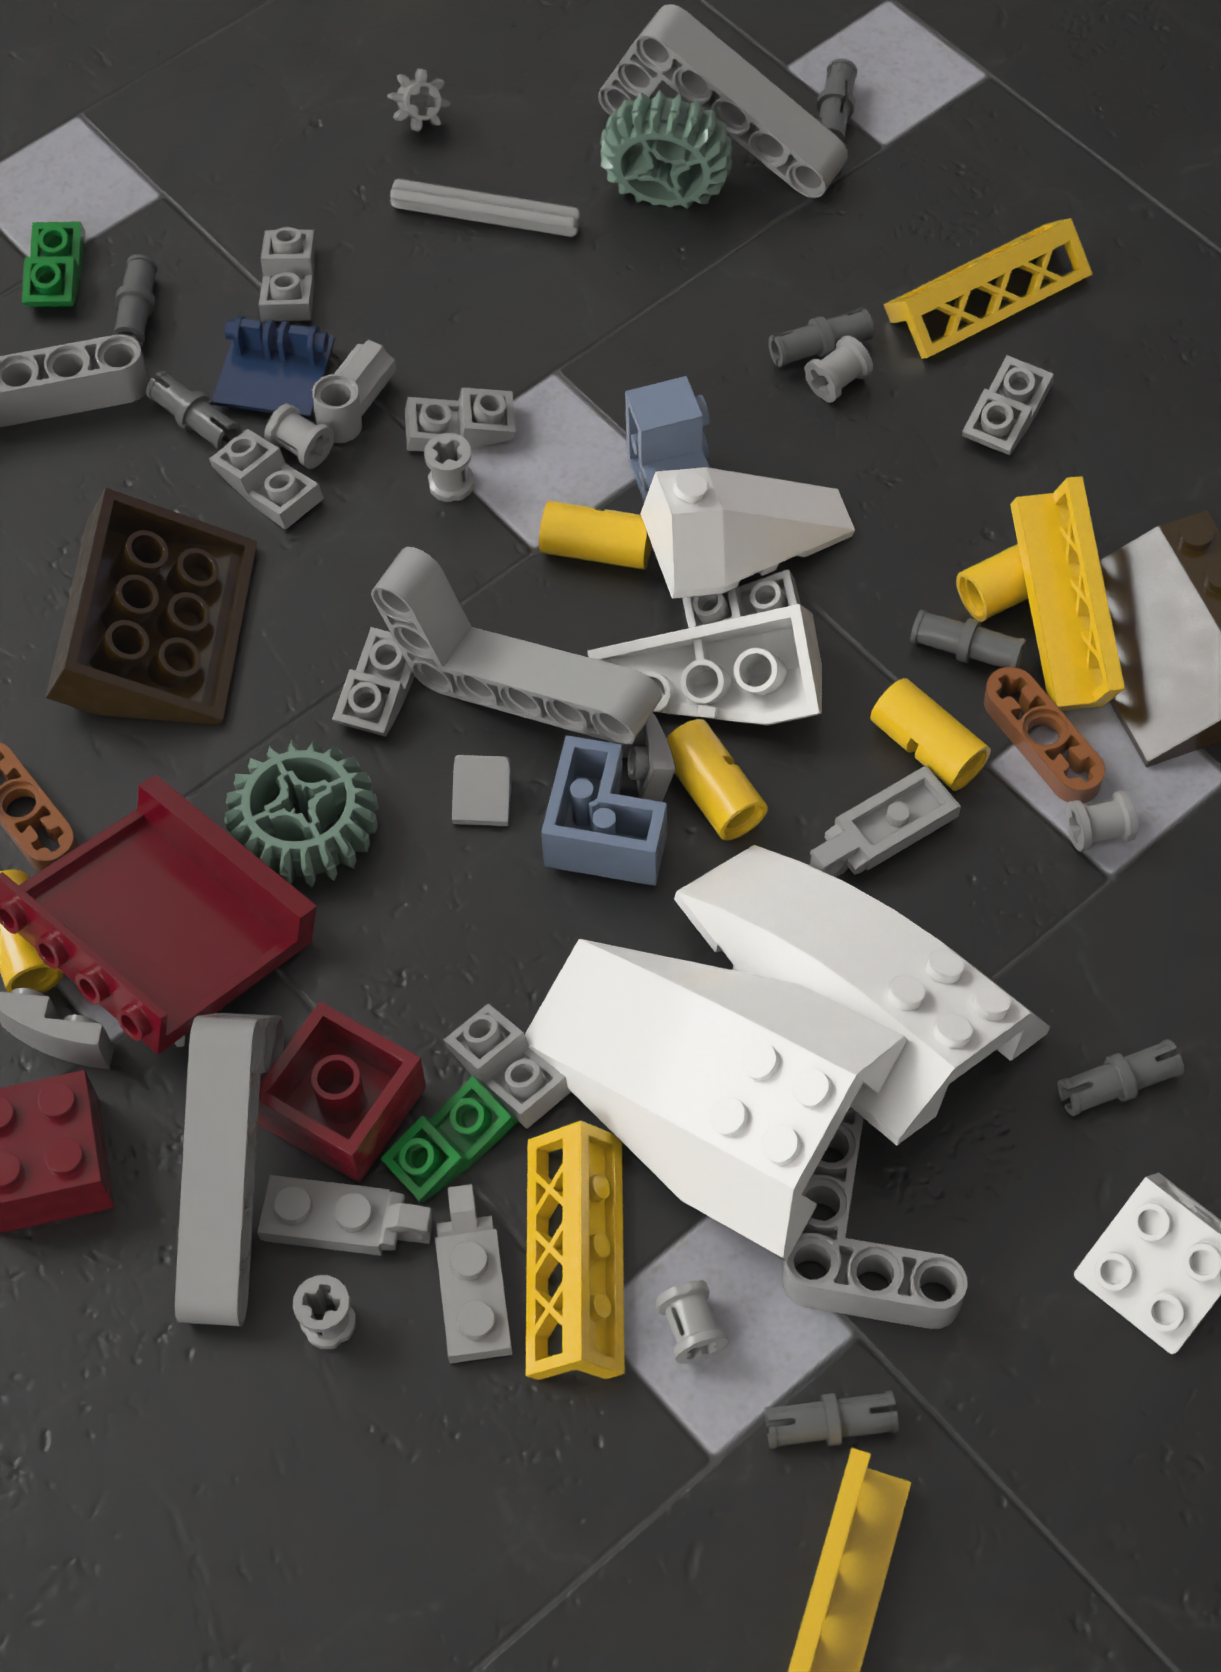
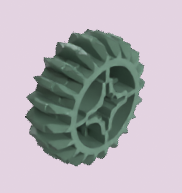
(666, 151)
(319, 786)

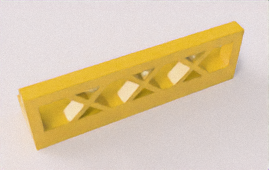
(983, 269)
(1067, 597)
(586, 1245)
(851, 1570)

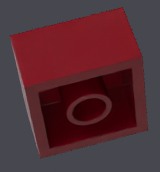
(340, 1091)
(52, 1152)

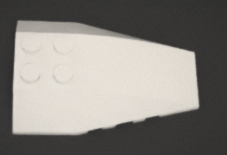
(822, 933)
(712, 1077)

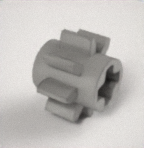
(413, 87)

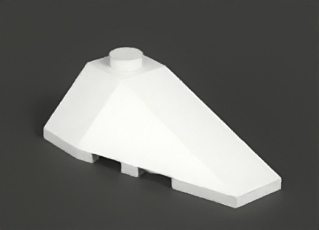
(728, 525)
(735, 669)

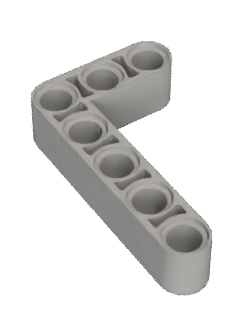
(755, 110)
(71, 379)
(504, 670)
(220, 1163)
(849, 1258)

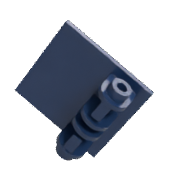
(272, 365)

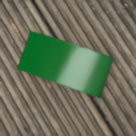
(54, 264)
(451, 1141)

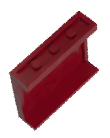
(160, 917)

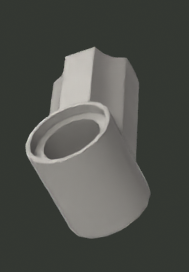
(347, 394)

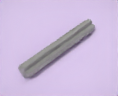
(485, 207)

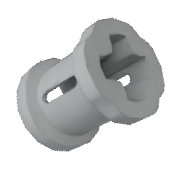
(838, 368)
(299, 436)
(449, 460)
(1101, 820)
(313, 1298)
(691, 1322)

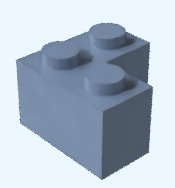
(665, 430)
(596, 828)

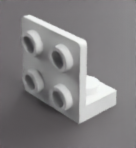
(1158, 1262)

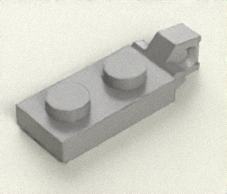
(885, 824)
(340, 1216)
(471, 1282)

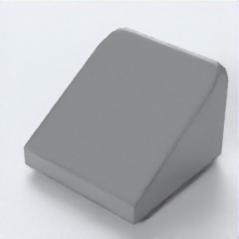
(481, 790)

